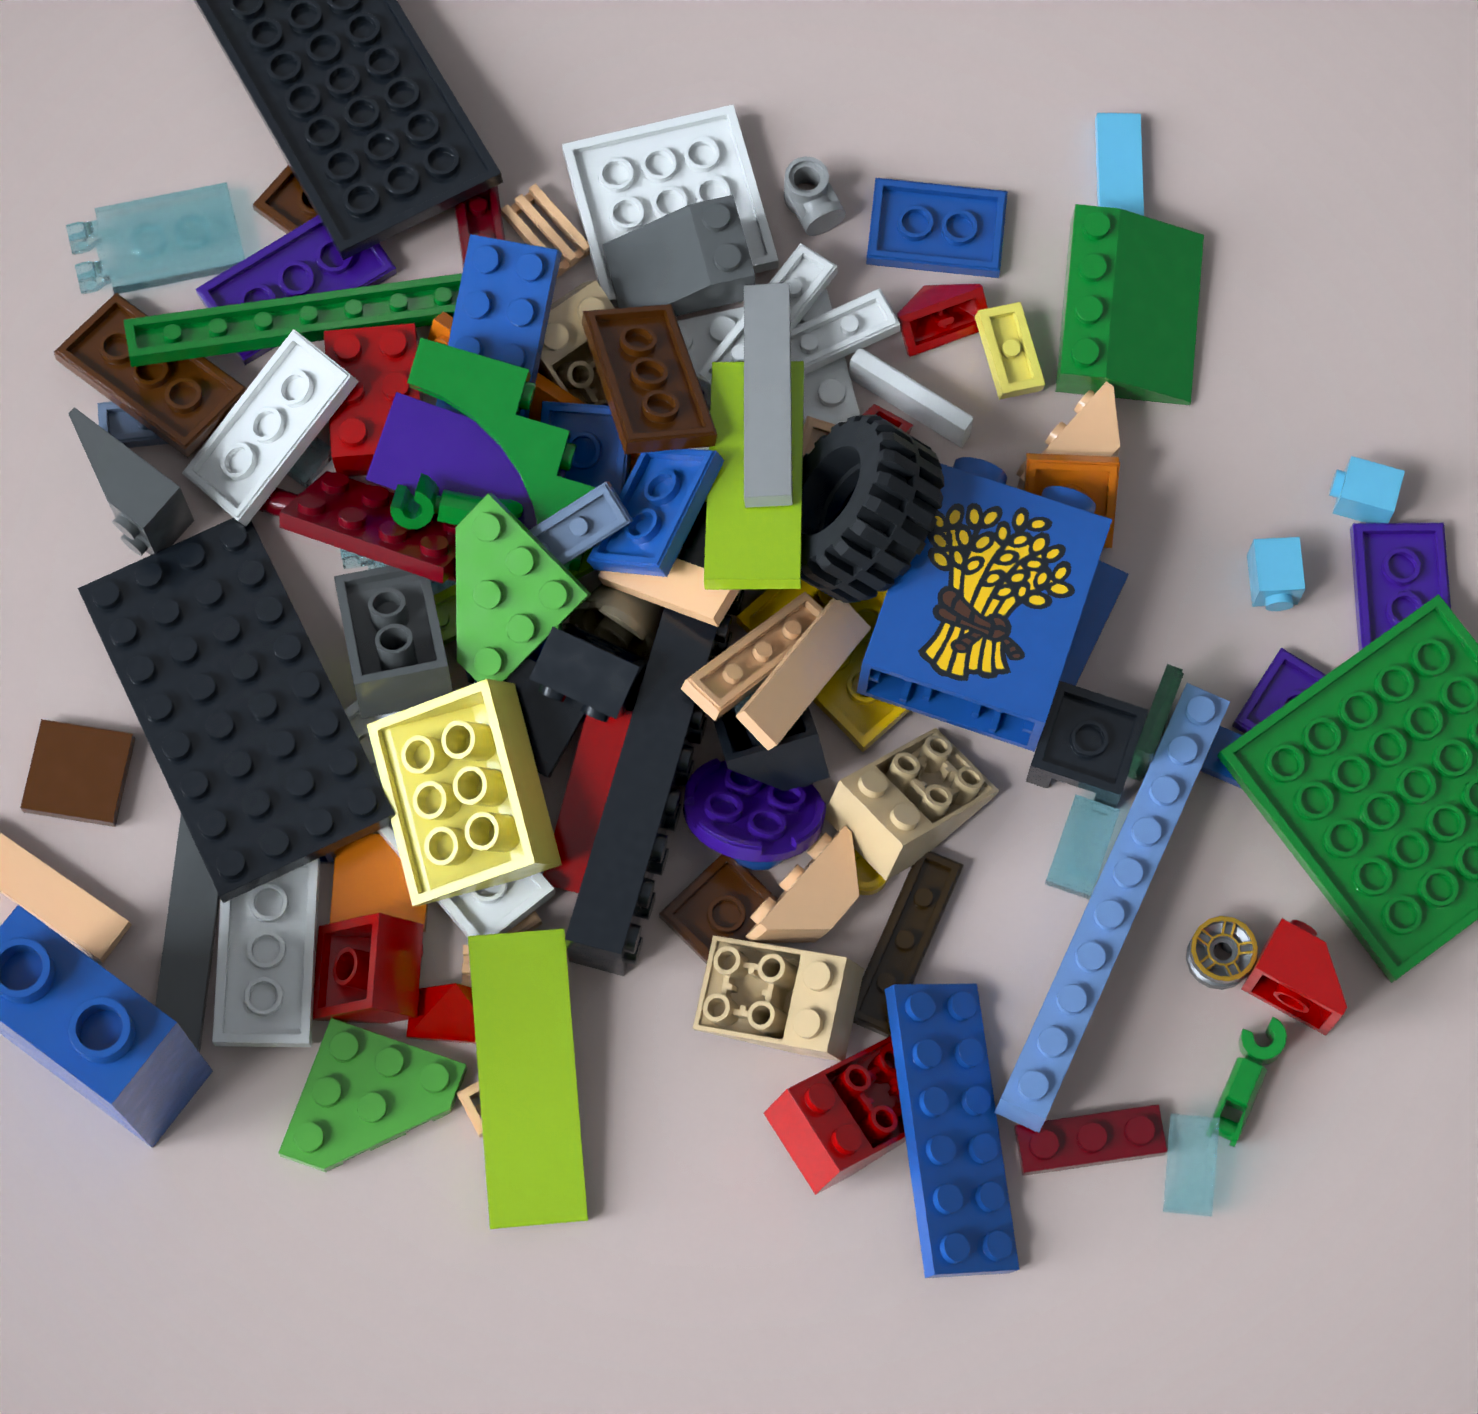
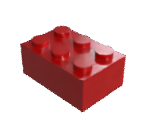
(382, 364)

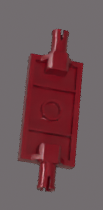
(361, 522)

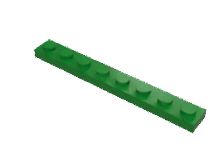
(271, 321)

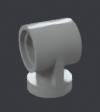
(816, 208)

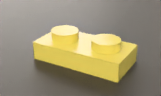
(1009, 350)

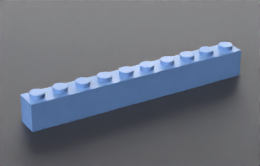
(1111, 909)

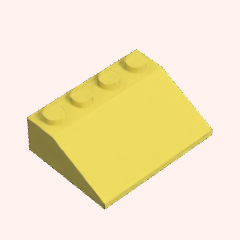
(464, 792)

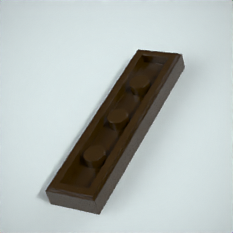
(906, 936)

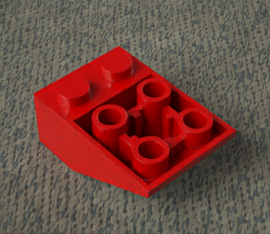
(841, 1116)

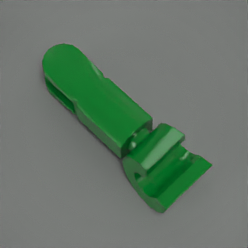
(451, 507)
(1248, 1077)

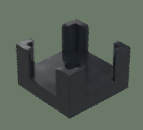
(1088, 742)

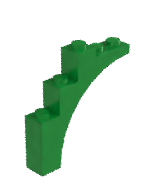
(493, 398)

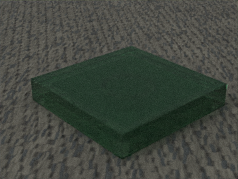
(1155, 722)

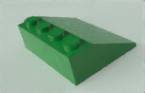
(1129, 306)

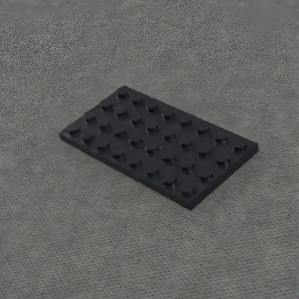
(354, 112)
(236, 707)

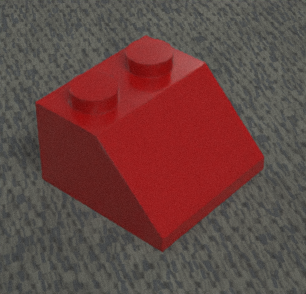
(368, 970)
(1298, 977)

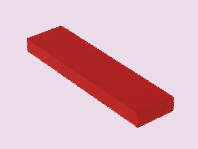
(586, 798)

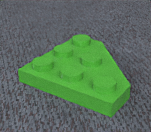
(506, 591)
(366, 1095)

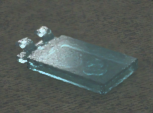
(158, 240)

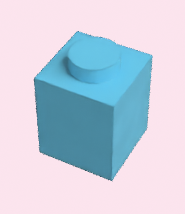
(1366, 491)
(1276, 573)

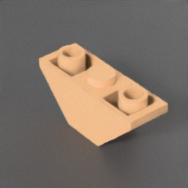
(1089, 433)
(811, 896)

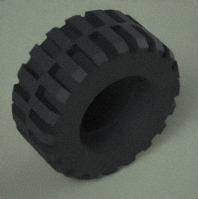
(866, 507)

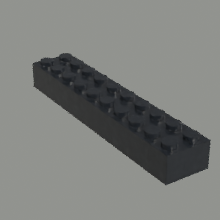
(646, 786)

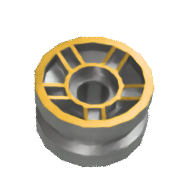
(1235, 939)

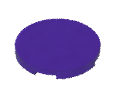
(750, 817)

